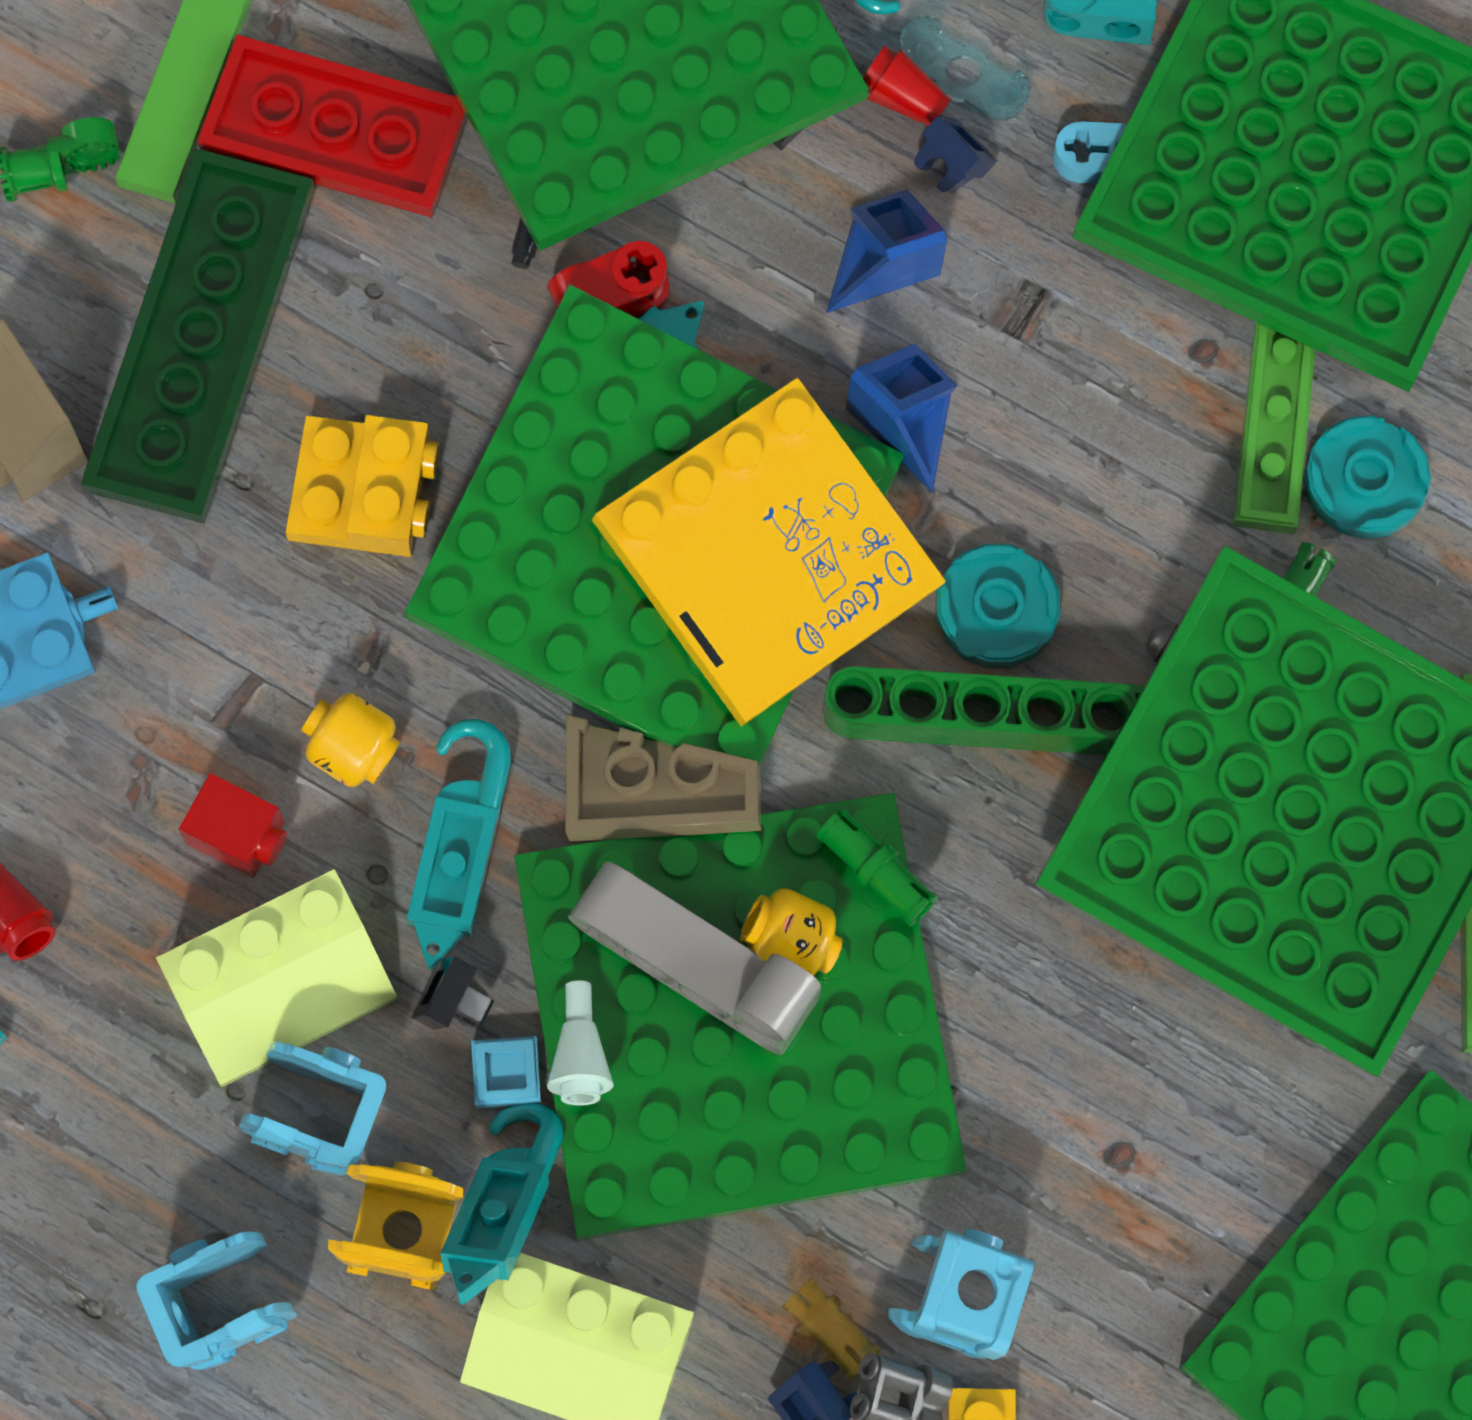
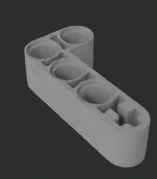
(696, 959)

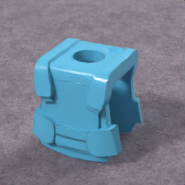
(336, 1069)
(943, 1314)
(170, 1317)

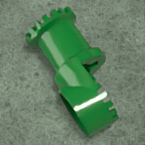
(77, 149)

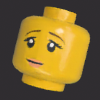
(350, 739)
(793, 929)

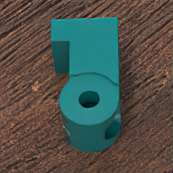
(1102, 19)

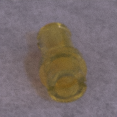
(829, 1326)

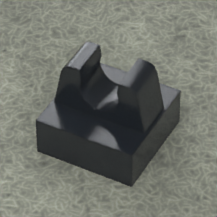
(451, 997)

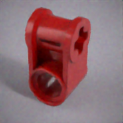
(611, 279)

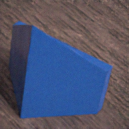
(887, 249)
(904, 406)

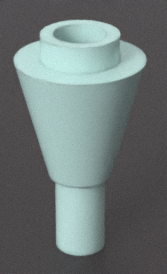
(579, 1062)

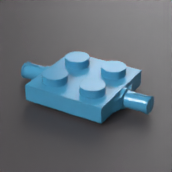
(43, 630)

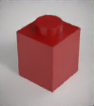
(234, 826)

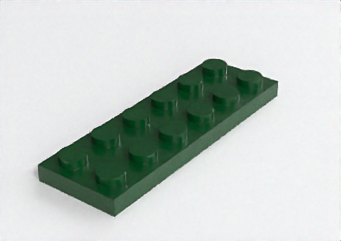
(198, 336)

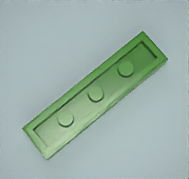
(180, 97)
(1274, 433)

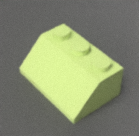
(277, 976)
(575, 1345)

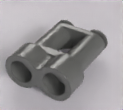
(922, 1391)

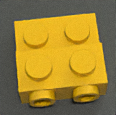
(362, 484)

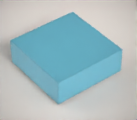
(505, 1072)

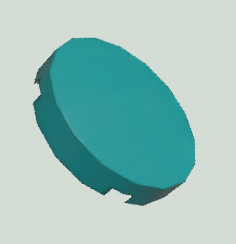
(1367, 477)
(997, 606)

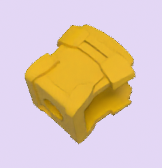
(394, 1191)

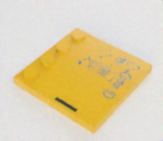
(768, 551)

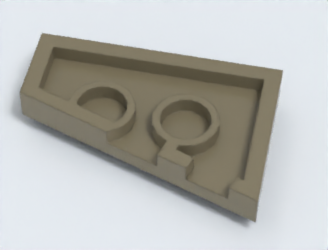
(645, 789)

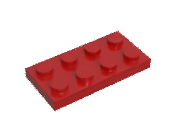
(334, 125)

